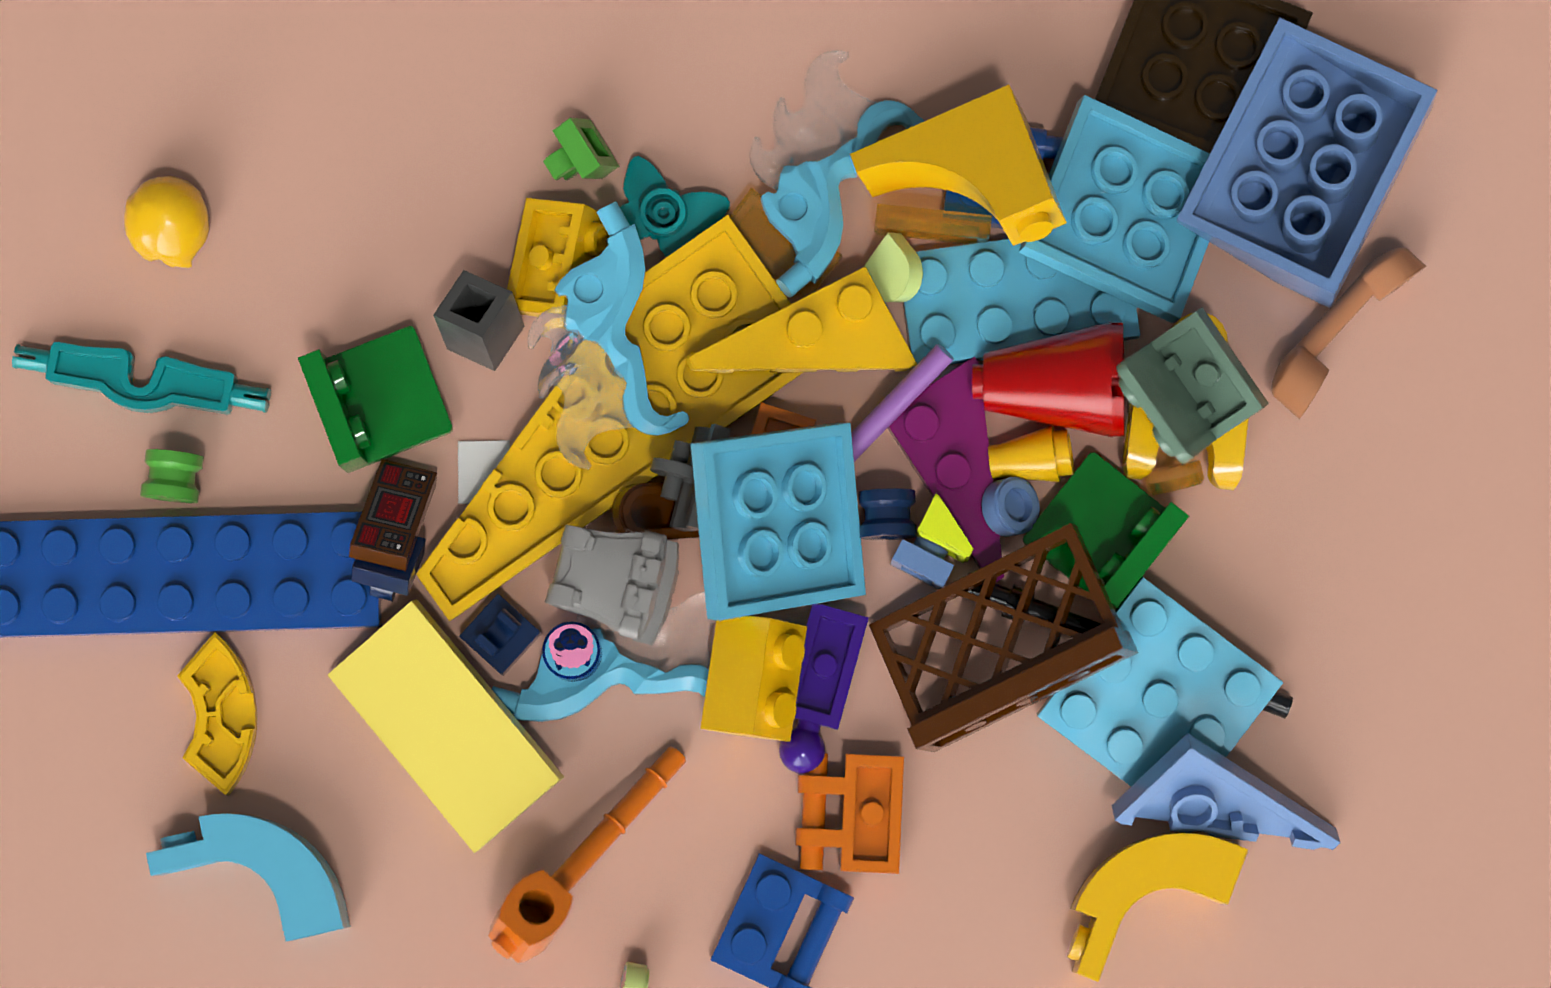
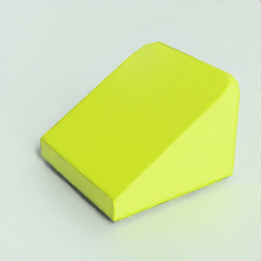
(942, 529)

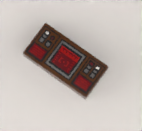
(393, 515)

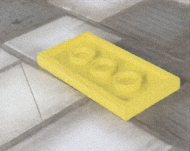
(445, 725)

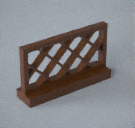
(1023, 684)

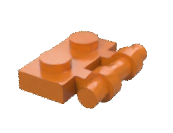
(870, 814)

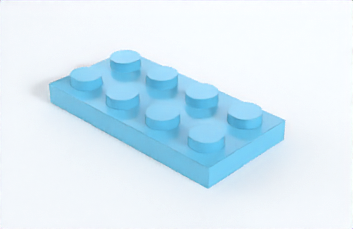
(998, 298)

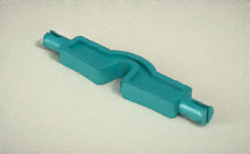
(112, 372)

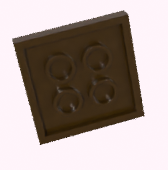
(1189, 61)

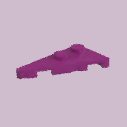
(948, 448)

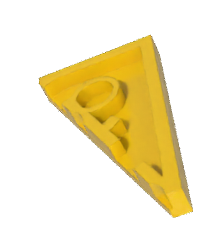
(831, 329)

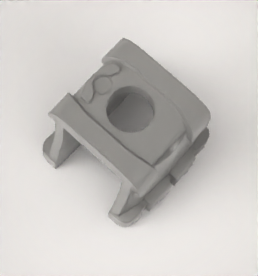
(617, 579)

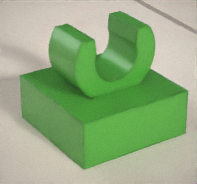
(581, 152)

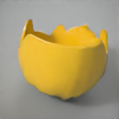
(167, 221)

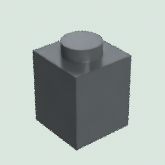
(479, 320)

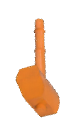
(541, 901)

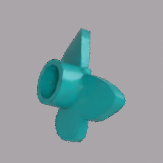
(664, 212)

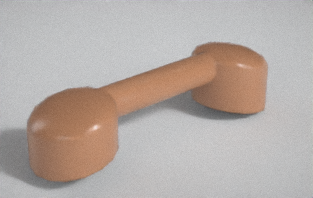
(1300, 371)

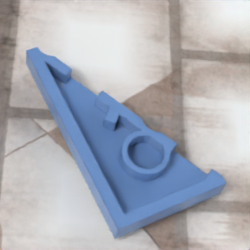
(1211, 794)

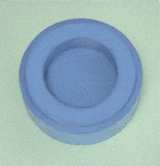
(1010, 506)

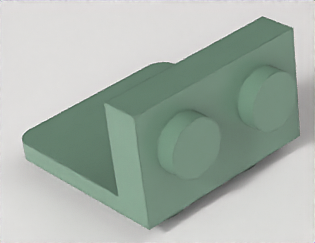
(1190, 386)

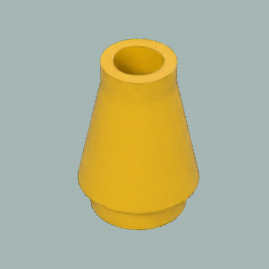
(1034, 456)

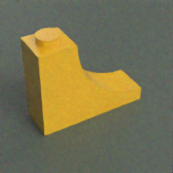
(975, 152)

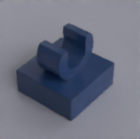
(386, 580)
(500, 634)

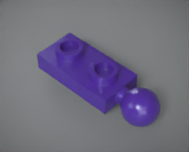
(824, 683)

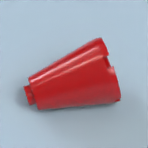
(1058, 380)

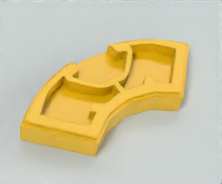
(224, 714)

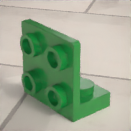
(376, 398)
(1116, 521)

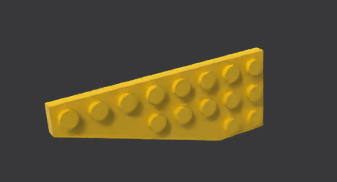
(526, 501)

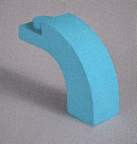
(293, 868)

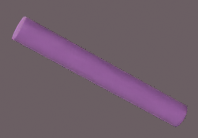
(899, 399)

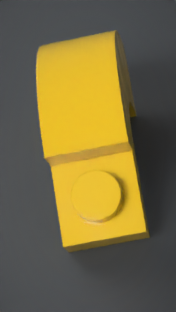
(1148, 865)

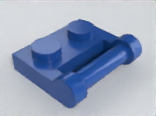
(764, 918)

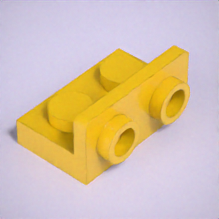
(550, 244)

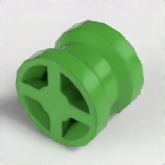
(172, 476)

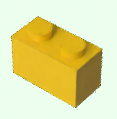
(754, 677)

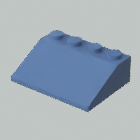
(1306, 161)

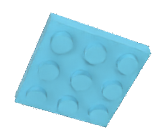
(1121, 207)
(778, 520)
(1174, 686)

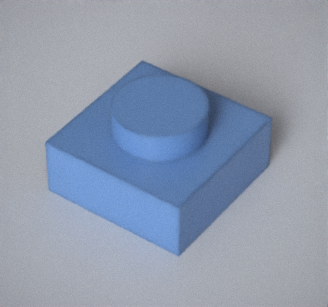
(923, 561)

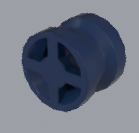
(887, 514)

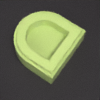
(895, 269)

